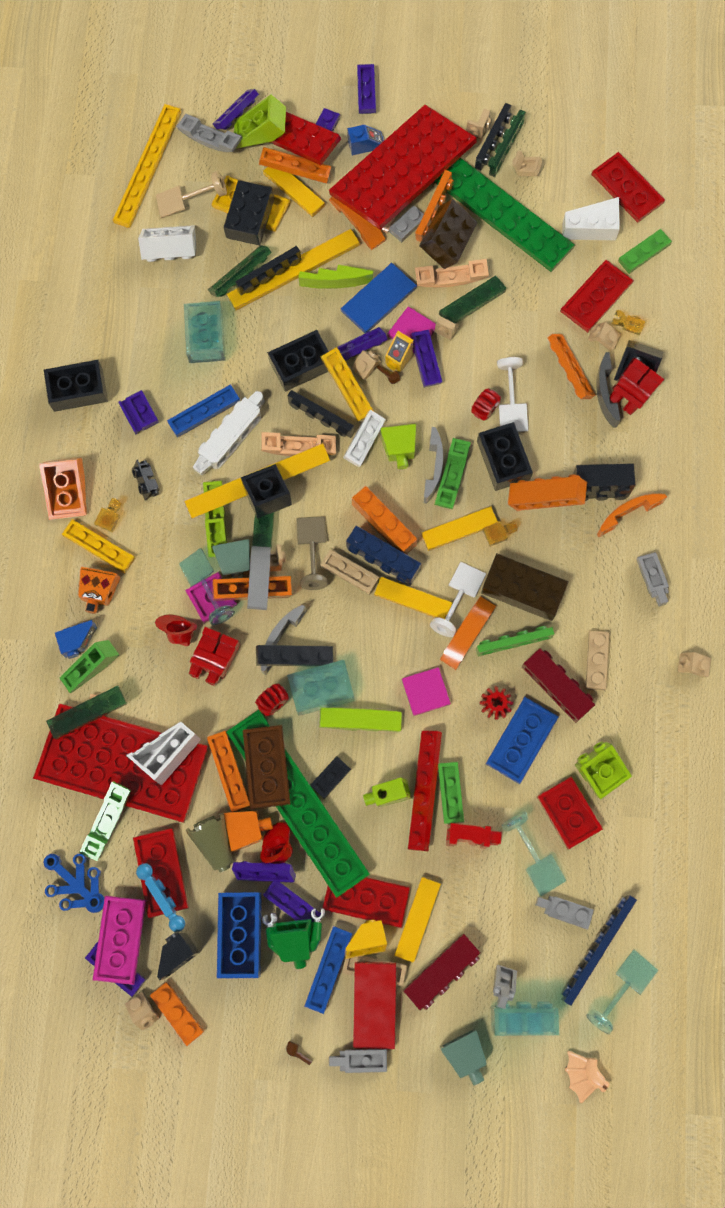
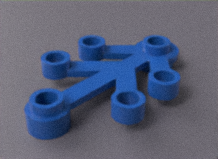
(77, 884)

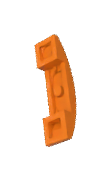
(369, 233)
(648, 501)
(467, 632)

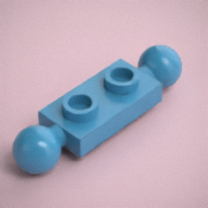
(167, 905)

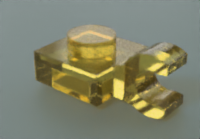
(631, 323)
(108, 517)
(497, 533)

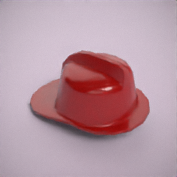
(176, 628)
(276, 844)

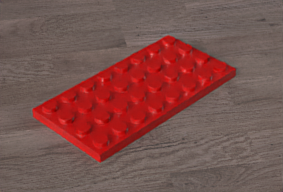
(402, 166)
(96, 756)

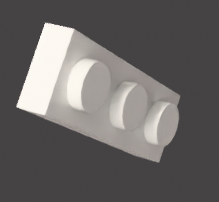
(364, 438)

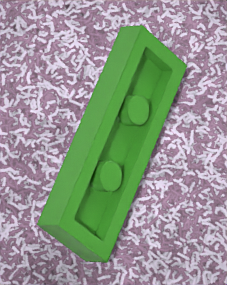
(644, 251)
(450, 793)

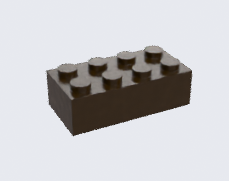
(524, 587)

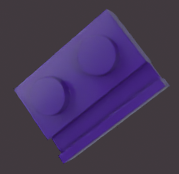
(138, 412)

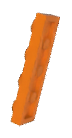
(294, 165)
(438, 199)
(571, 366)
(228, 771)

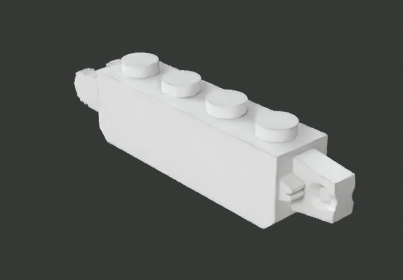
(229, 434)

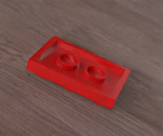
(569, 813)

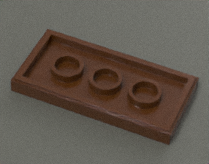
(266, 767)

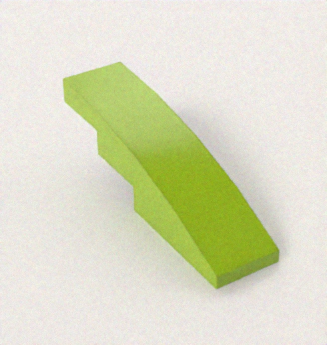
(331, 279)
(215, 522)
(360, 719)

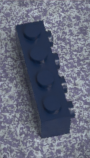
(383, 555)

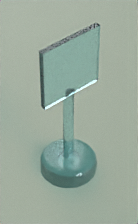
(196, 568)
(545, 872)
(637, 974)

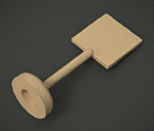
(172, 200)

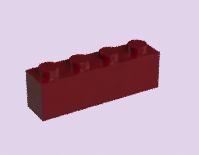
(558, 685)
(441, 972)

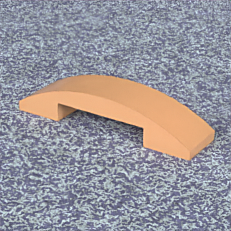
(452, 276)
(291, 445)

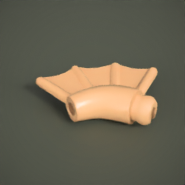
(584, 1076)

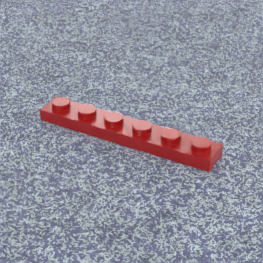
(424, 791)

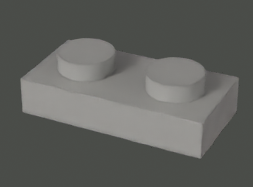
(406, 224)

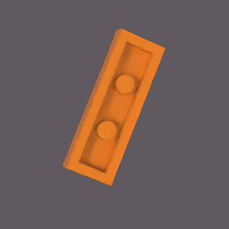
(177, 1013)

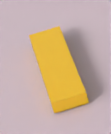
(295, 190)
(346, 383)
(458, 528)
(98, 546)
(412, 598)
(417, 919)

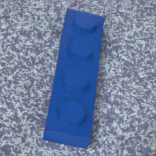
(203, 410)
(328, 970)

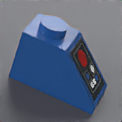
(363, 139)
(75, 638)

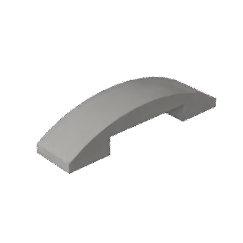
(208, 136)
(436, 446)
(259, 578)
(293, 618)

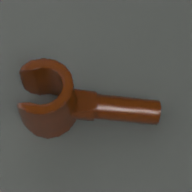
(392, 377)
(292, 1049)

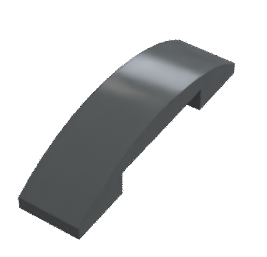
(609, 410)

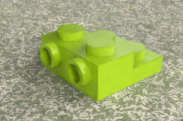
(602, 769)

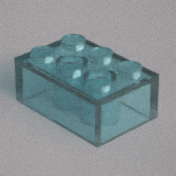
(204, 332)
(321, 687)
(525, 1019)

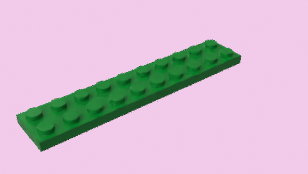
(507, 215)
(311, 822)

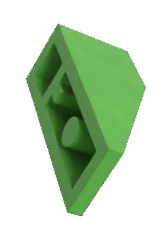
(91, 663)

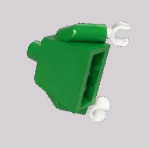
(294, 939)

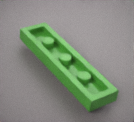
(523, 638)

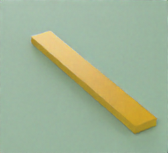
(147, 166)
(309, 261)
(234, 490)

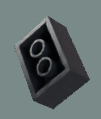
(249, 212)
(299, 360)
(75, 385)
(504, 456)
(607, 480)

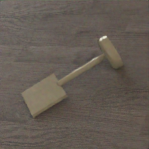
(311, 531)

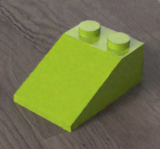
(261, 123)

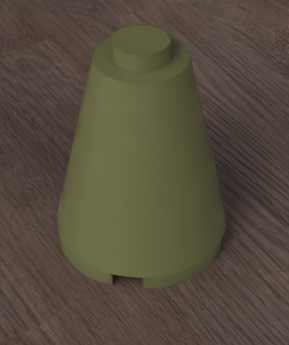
(212, 841)

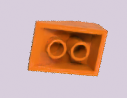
(64, 487)

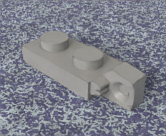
(654, 577)
(566, 911)
(504, 985)
(361, 1060)

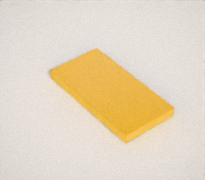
(277, 212)

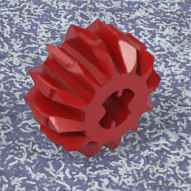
(485, 404)
(272, 699)
(499, 709)

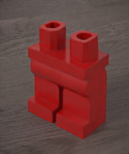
(632, 391)
(213, 656)
(473, 835)

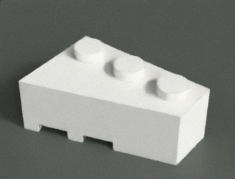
(593, 222)
(165, 752)

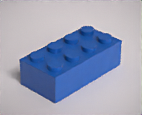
(239, 935)

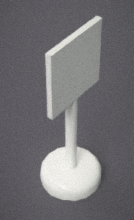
(512, 412)
(466, 581)

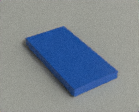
(378, 298)
(522, 740)

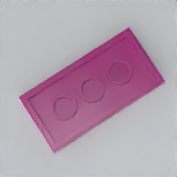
(119, 940)

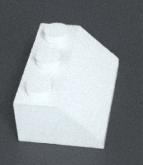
(167, 243)

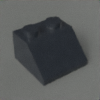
(647, 355)
(266, 491)
(175, 954)

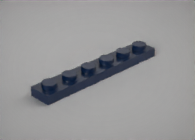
(594, 955)

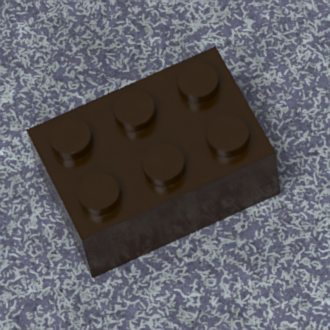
(448, 234)

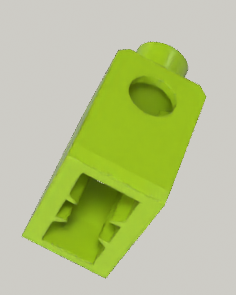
(399, 443)
(396, 790)

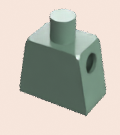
(233, 557)
(466, 1056)

